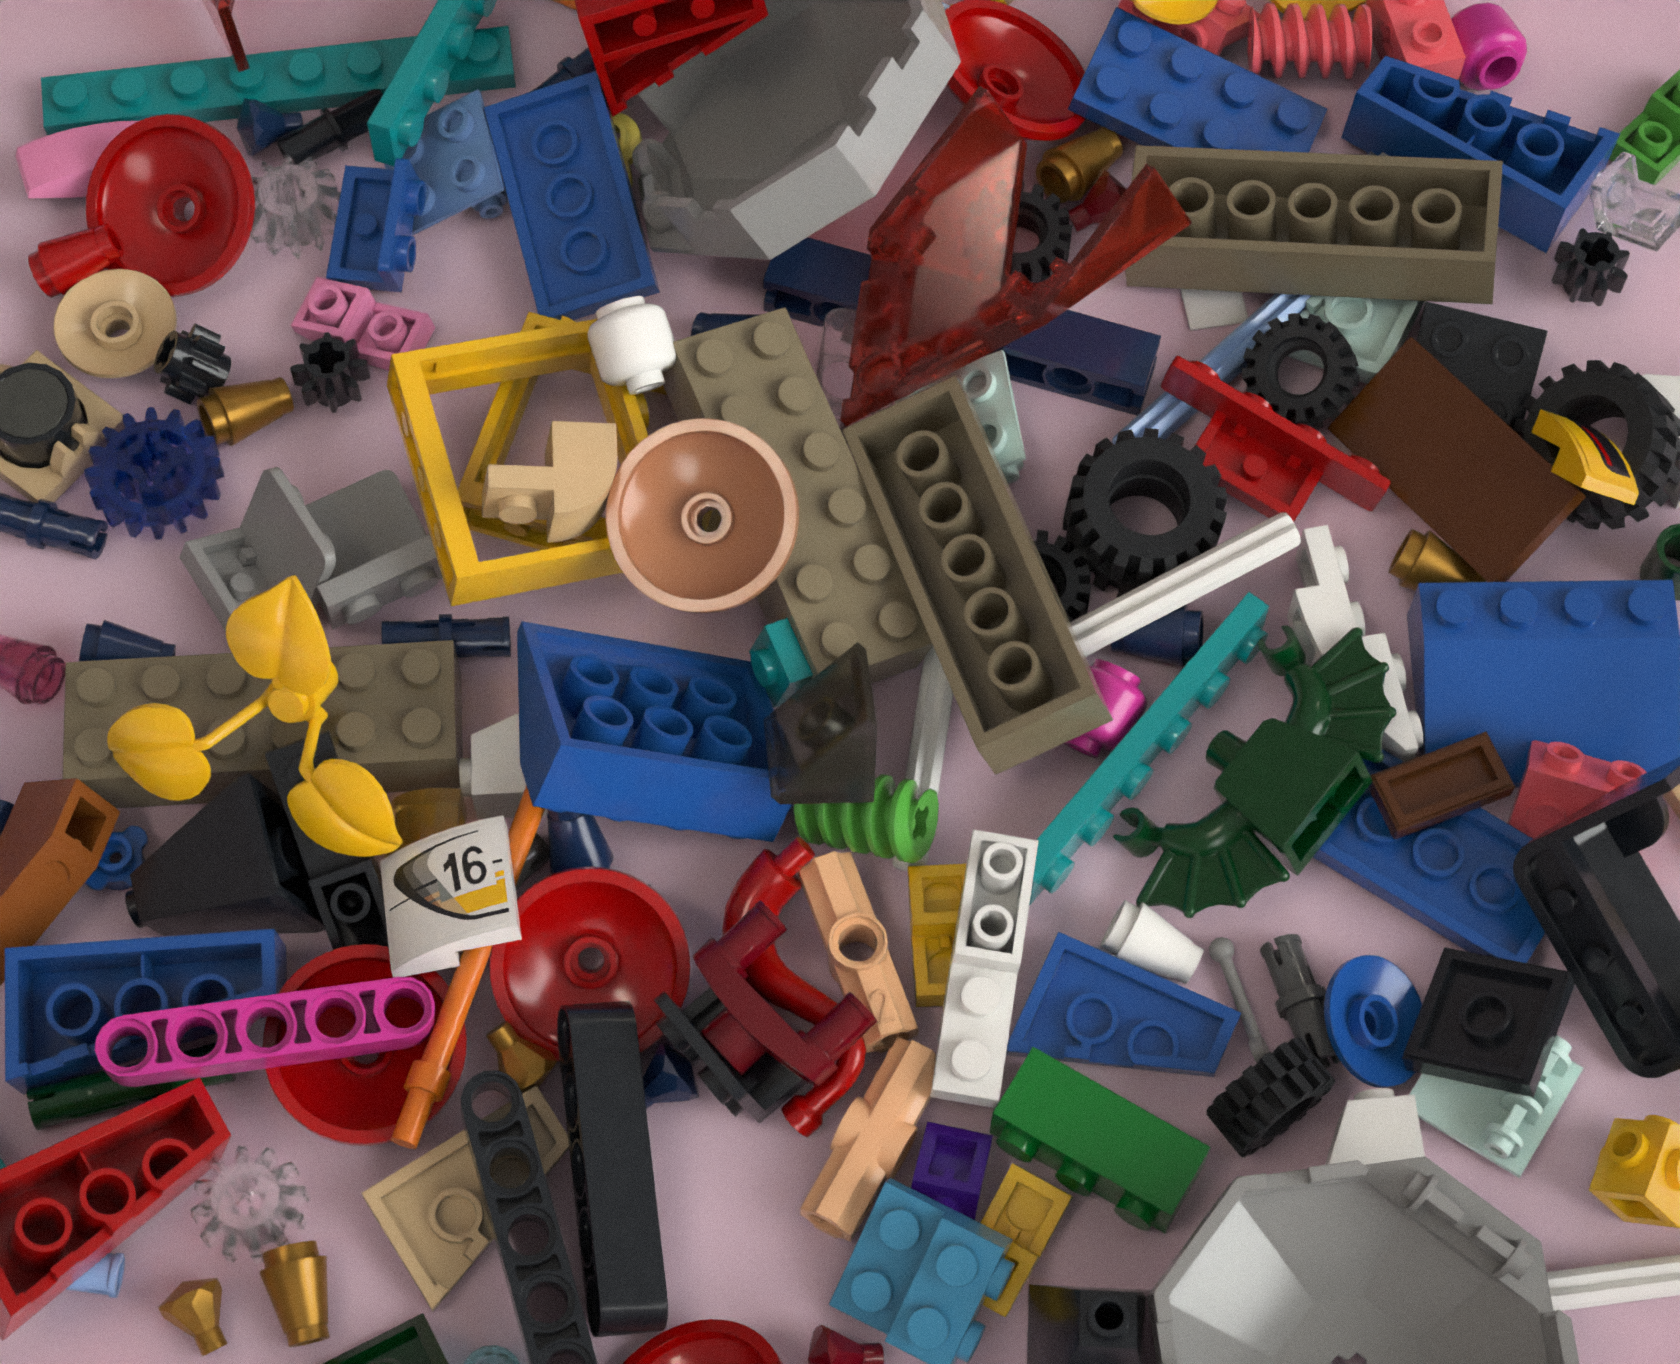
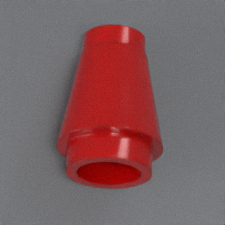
(73, 257)

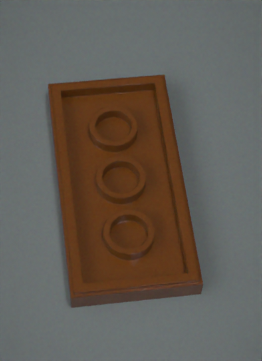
(1456, 463)

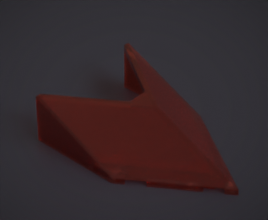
(945, 255)

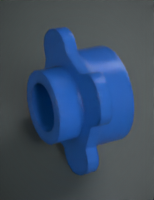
(117, 875)

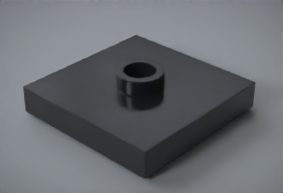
(1488, 1021)

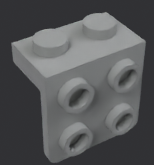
(271, 544)
(376, 546)

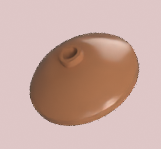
(660, 507)

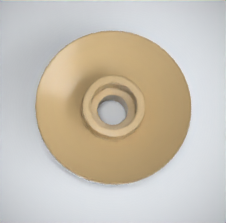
(110, 303)

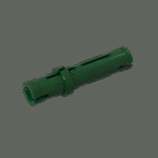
(99, 1094)

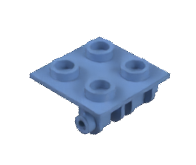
(457, 163)

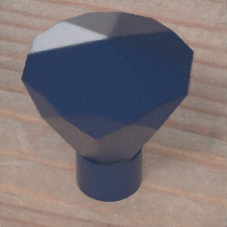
(261, 124)
(669, 1078)

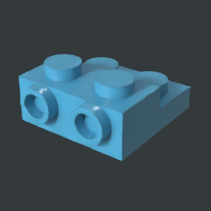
(923, 1275)

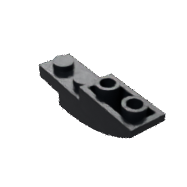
(343, 886)

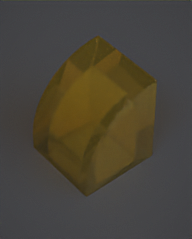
(427, 813)

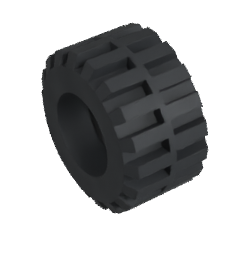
(1650, 443)
(1152, 470)

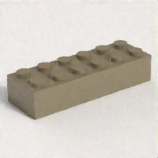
(1326, 224)
(842, 570)
(976, 576)
(389, 713)

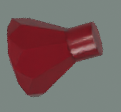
(1097, 203)
(833, 1348)

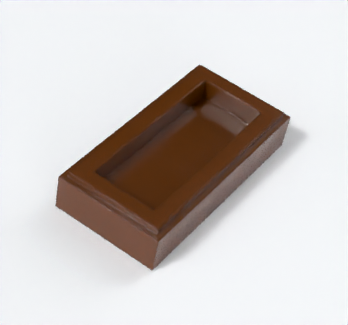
(1440, 785)

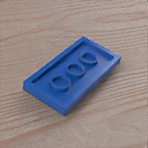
(1183, 96)
(571, 198)
(1444, 876)

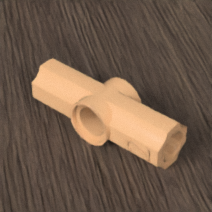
(847, 917)
(872, 1141)

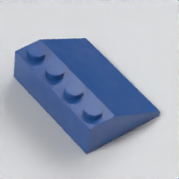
(1549, 666)
(644, 733)

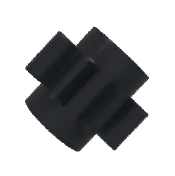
(1590, 267)
(192, 363)
(329, 388)

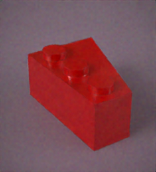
(648, 39)

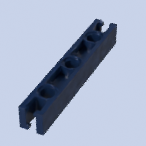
(1067, 356)

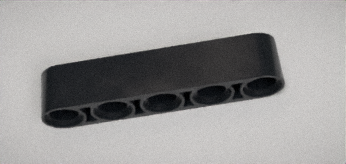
(612, 1169)
(524, 1203)

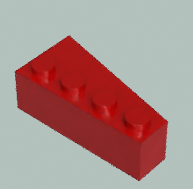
(95, 1190)

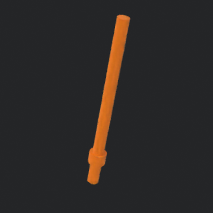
(428, 1076)

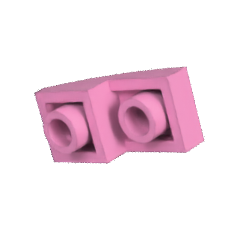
(65, 160)
(354, 314)

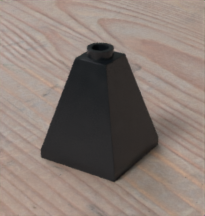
(227, 871)
(1088, 1326)

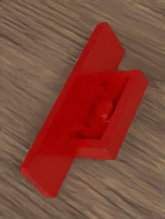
(1264, 455)

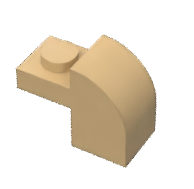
(566, 491)

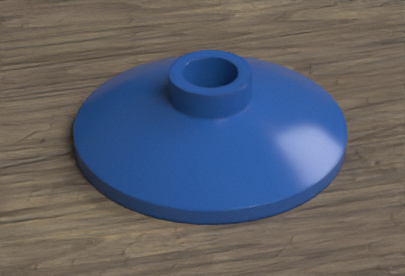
(1371, 1018)

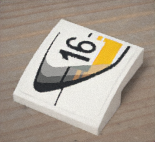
(449, 896)

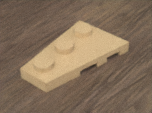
(437, 1206)

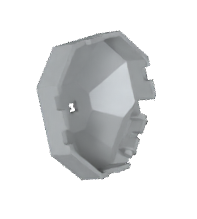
(789, 123)
(1361, 1264)

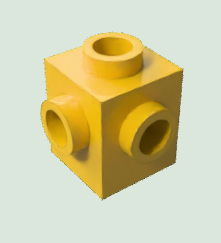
(1641, 1171)

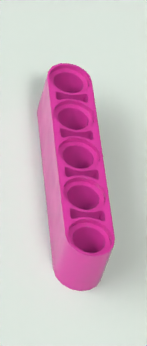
(235, 1018)

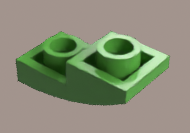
(1654, 134)

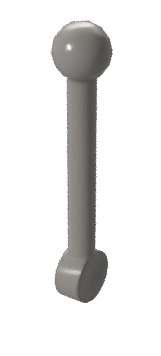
(1222, 951)

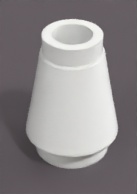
(1151, 943)

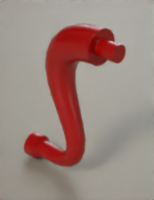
(775, 882)

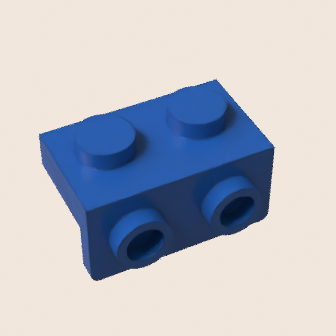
(375, 226)

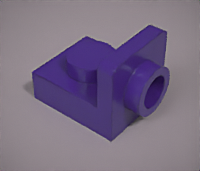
(952, 1167)

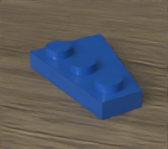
(1119, 1015)

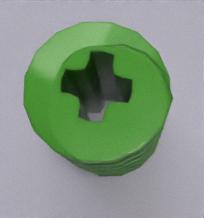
(888, 827)

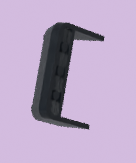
(1613, 917)

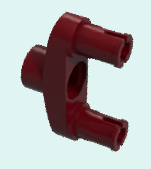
(751, 1026)

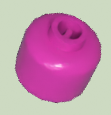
(1491, 46)
(1124, 702)

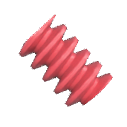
(1309, 39)

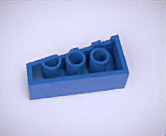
(1428, 116)
(69, 991)

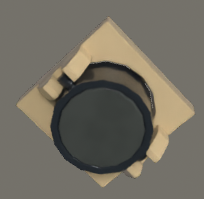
(45, 427)

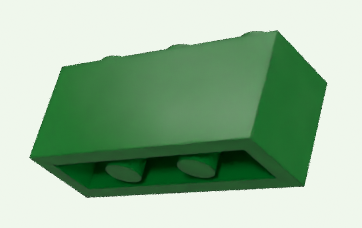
(1097, 1141)

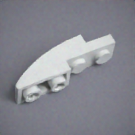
(1324, 614)
(984, 969)

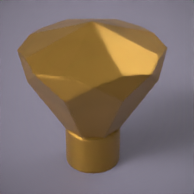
(520, 1058)
(196, 1310)

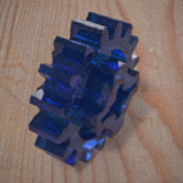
(130, 465)

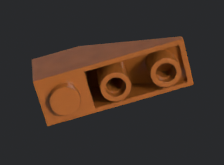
(48, 855)

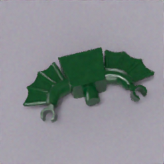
(1278, 788)

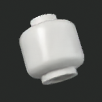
(632, 344)

